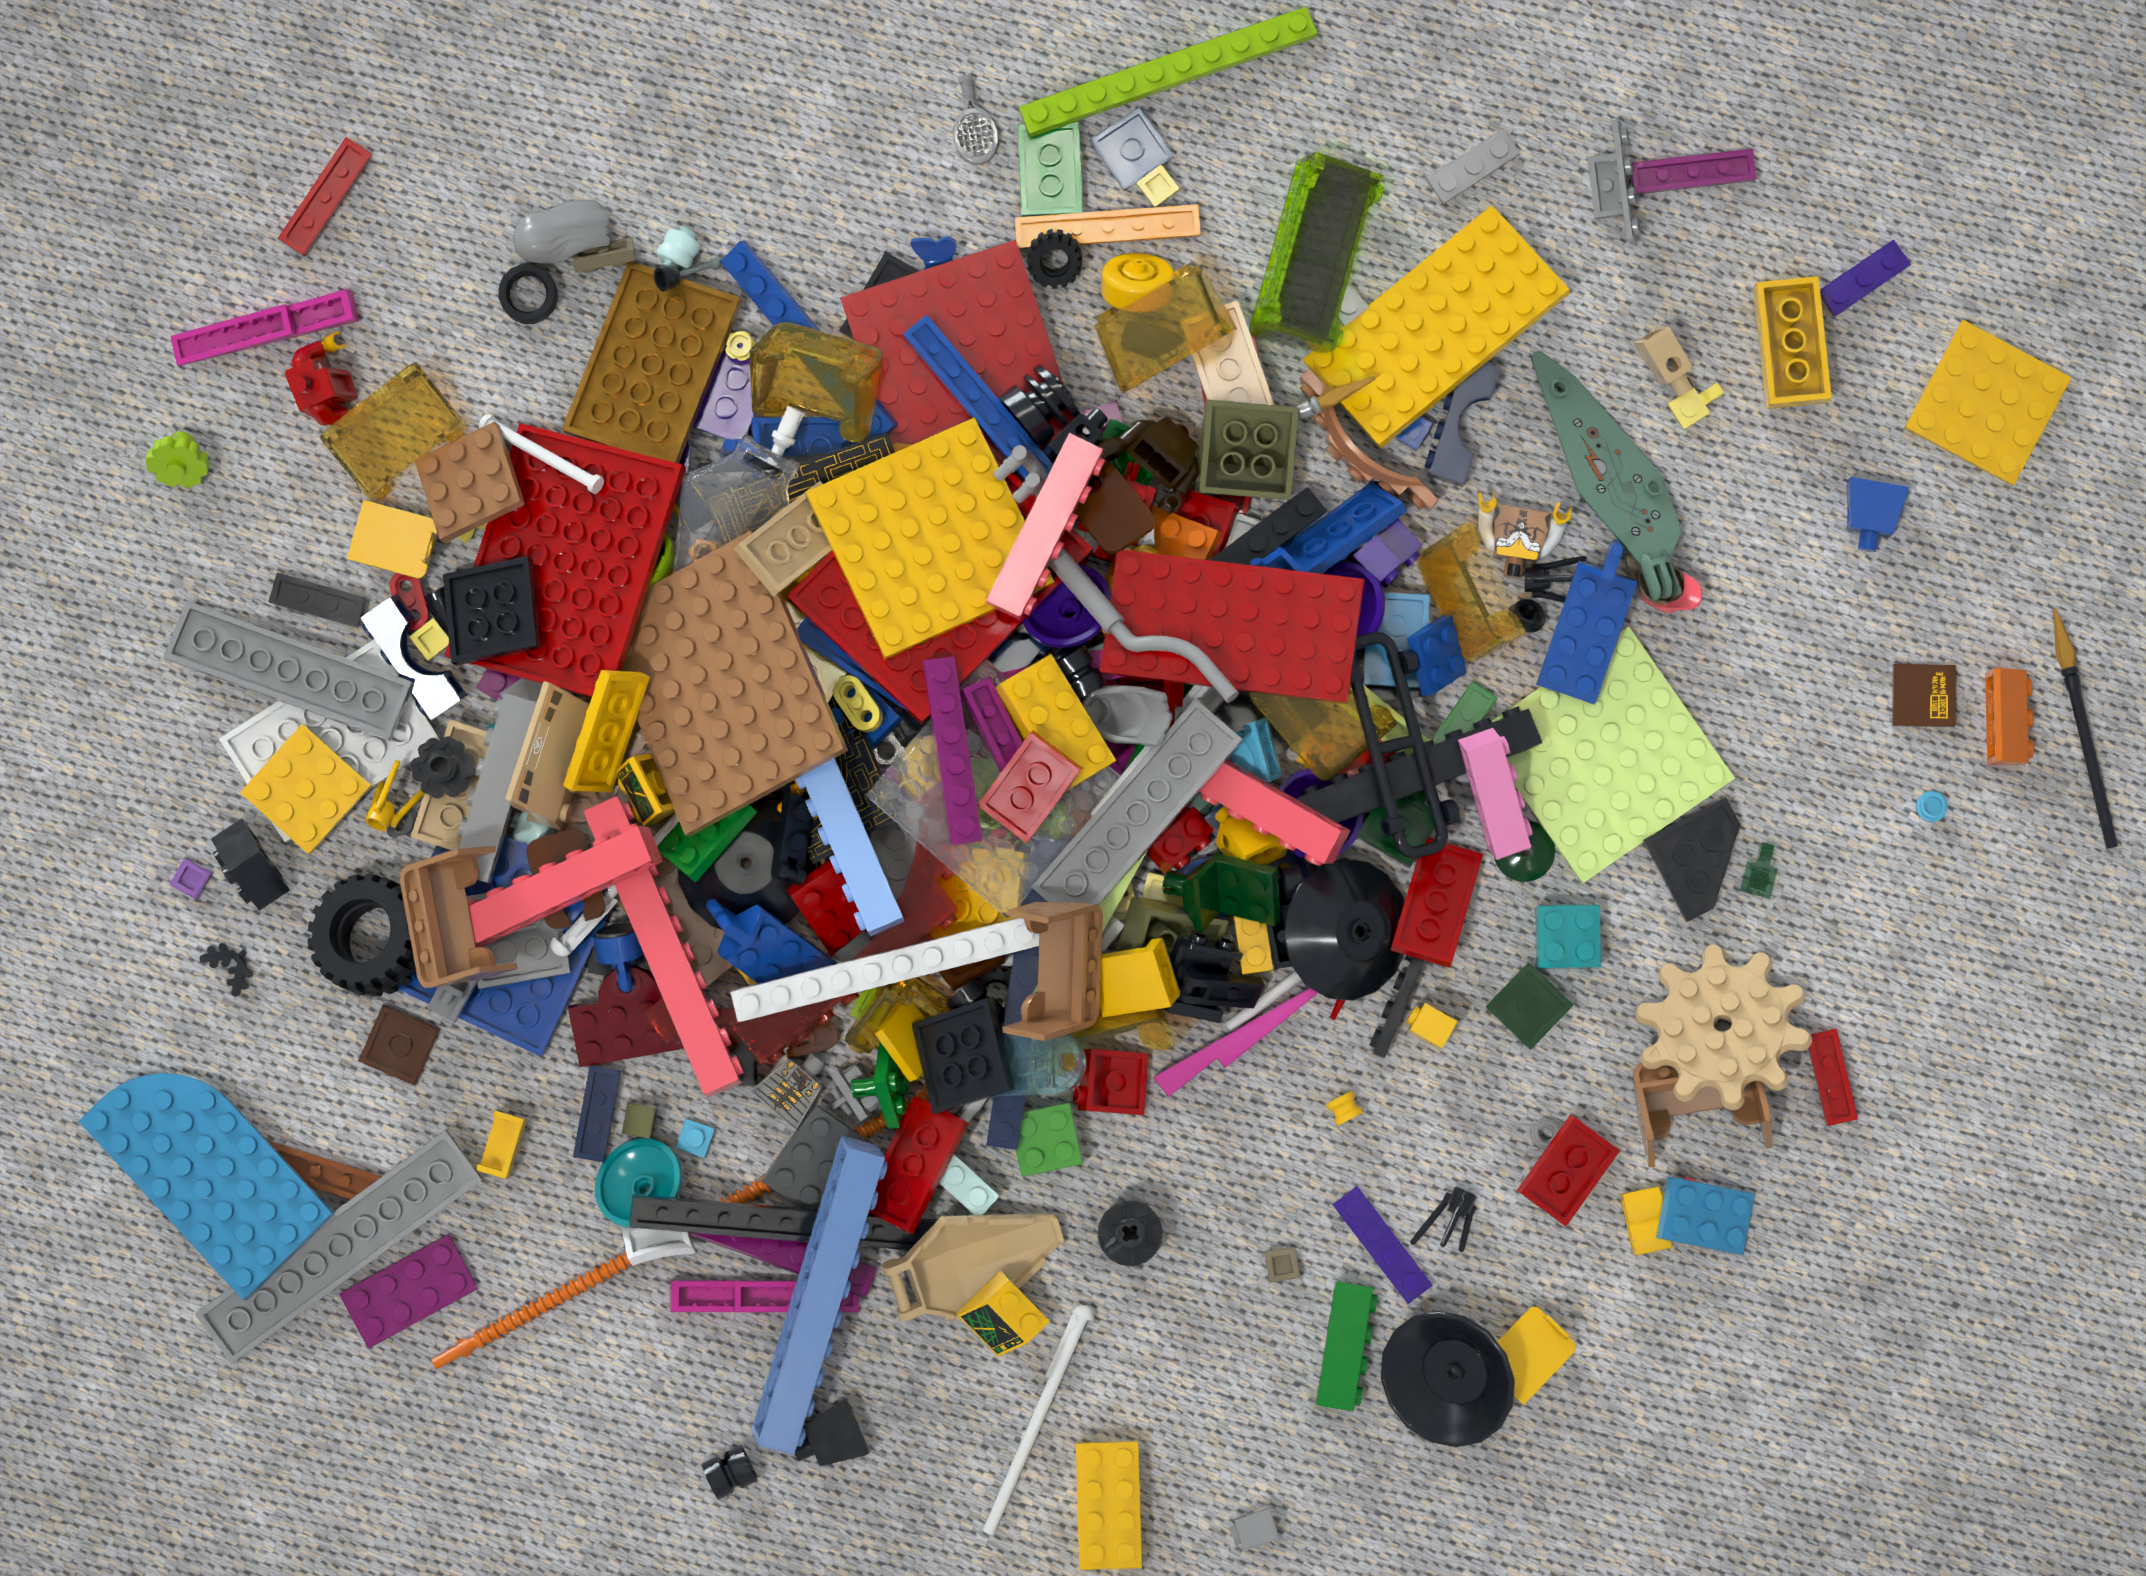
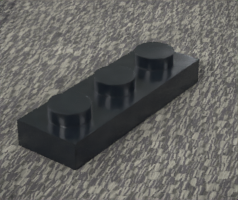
(317, 600)

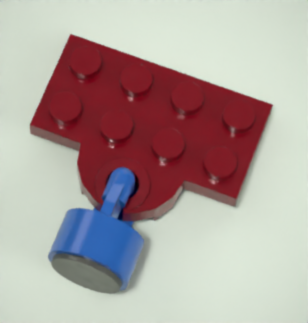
(615, 1023)

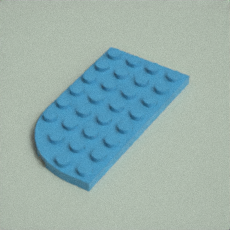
(209, 1174)

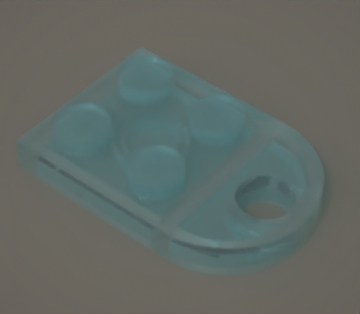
(1039, 1067)

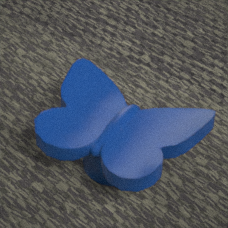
(934, 251)

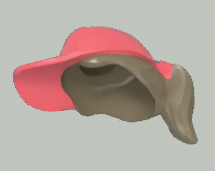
(1691, 590)

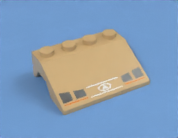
(546, 757)

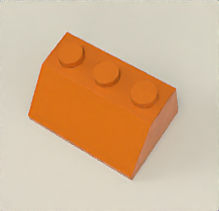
(2008, 717)

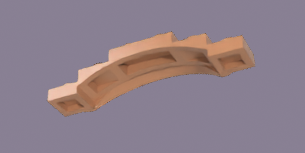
(1360, 465)

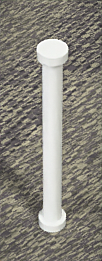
(593, 483)

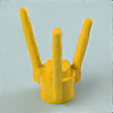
(381, 811)

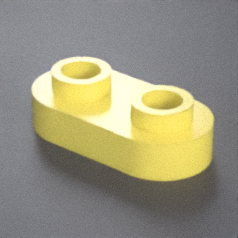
(859, 705)

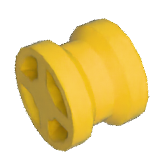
(1344, 1108)

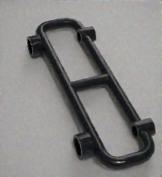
(1442, 812)

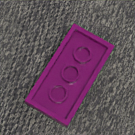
(408, 1291)

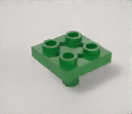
(887, 1085)

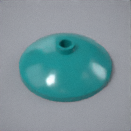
(632, 1170)

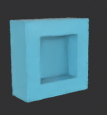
(695, 1138)

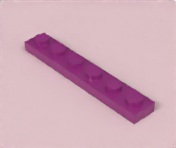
(952, 751)
(787, 1256)

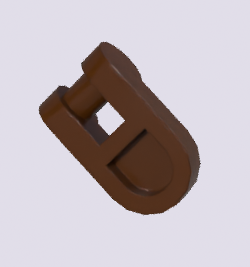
(821, 1039)

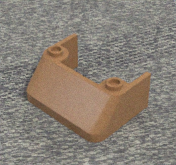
(441, 919)
(1066, 969)
(1657, 1103)

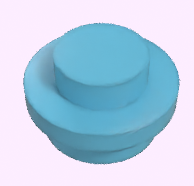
(1931, 806)

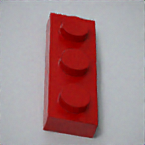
(1831, 1078)

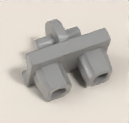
(451, 999)
(862, 1106)

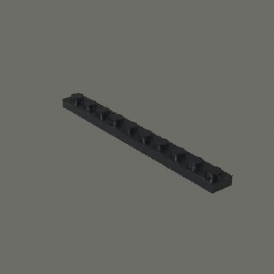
(755, 1221)

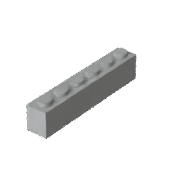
(489, 808)

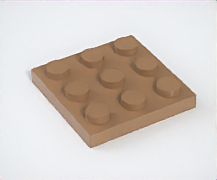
(469, 482)

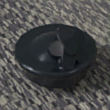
(1530, 615)

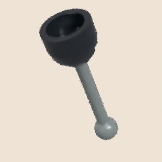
(668, 277)

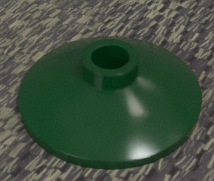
(1534, 865)

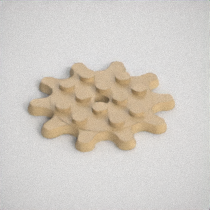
(1727, 1058)

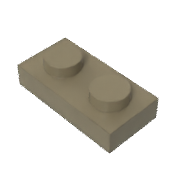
(616, 254)

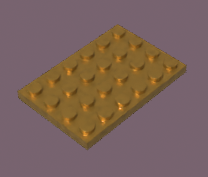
(652, 365)

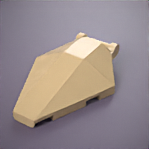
(965, 1254)

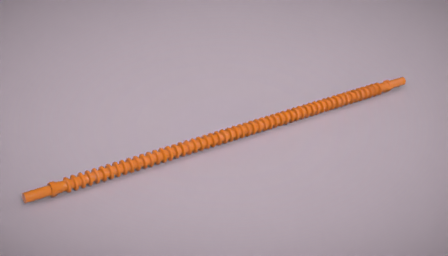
(466, 1346)

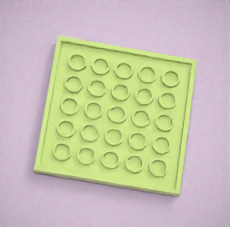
(1614, 766)

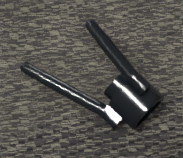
(1537, 579)
(1460, 1204)

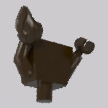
(1162, 450)

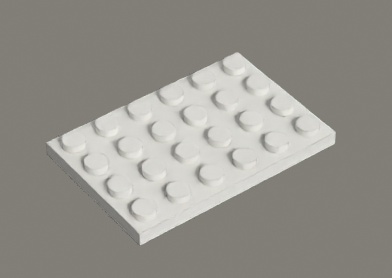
(369, 755)

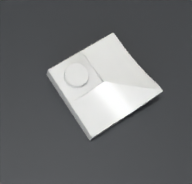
(653, 1244)

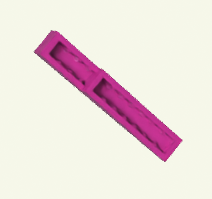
(265, 327)
(1231, 1046)
(739, 1296)

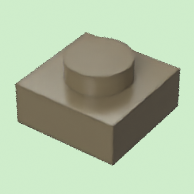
(1282, 1264)

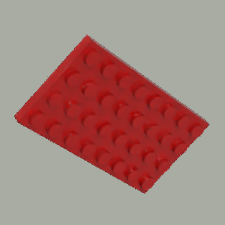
(1255, 623)

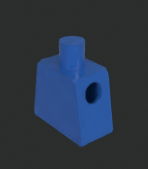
(1873, 510)

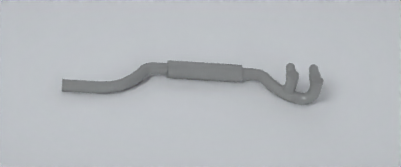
(1094, 600)

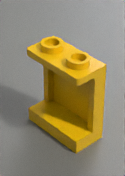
(1137, 980)

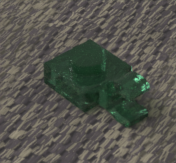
(1759, 877)

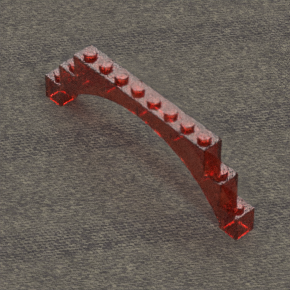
(924, 910)

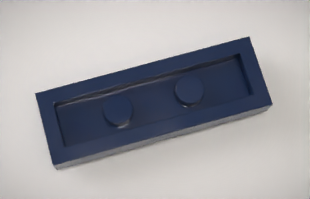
(596, 1113)

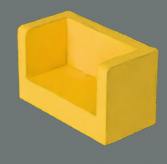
(502, 1145)

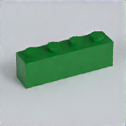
(1345, 1346)

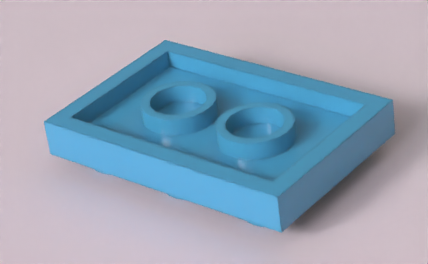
(1401, 619)
(1705, 1215)

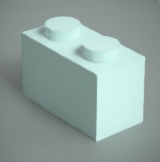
(968, 1187)

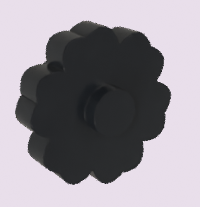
(443, 767)

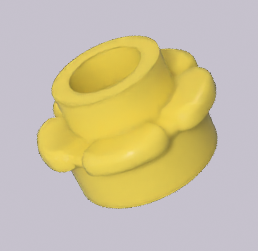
(739, 337)

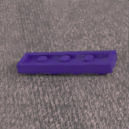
(1382, 1245)

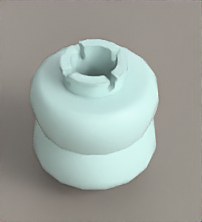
(678, 248)
(528, 831)

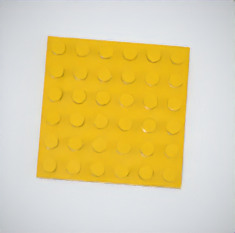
(921, 535)

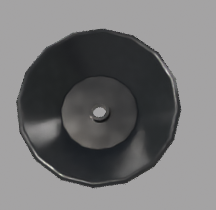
(744, 888)
(1323, 926)
(1427, 1392)

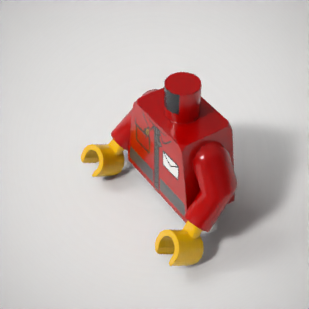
(305, 384)

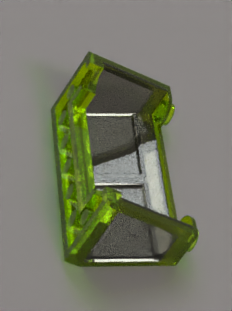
(1314, 253)

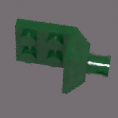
(1227, 887)

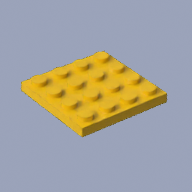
(1987, 402)

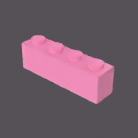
(1495, 793)

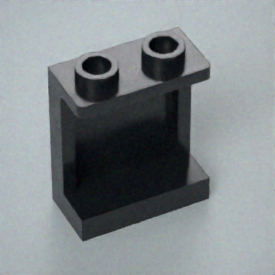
(1206, 956)

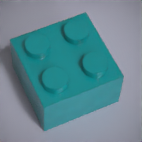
(1568, 937)

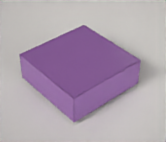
(190, 878)

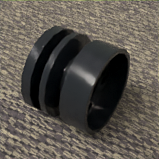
(1039, 404)
(1111, 1234)

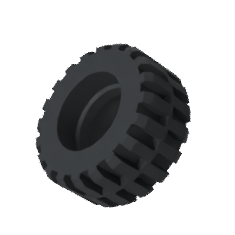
(332, 933)

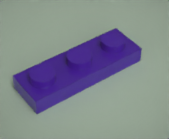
(1864, 278)

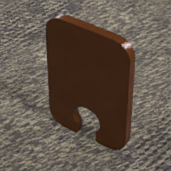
(1115, 512)
(554, 849)

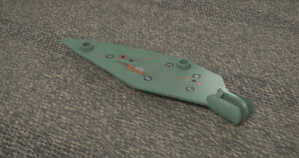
(1613, 476)

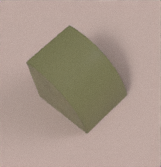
(639, 1120)

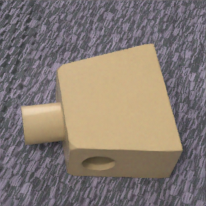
(1656, 350)

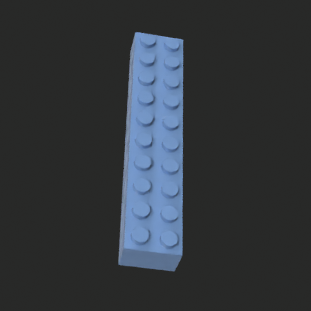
(818, 1295)

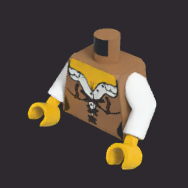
(1519, 533)

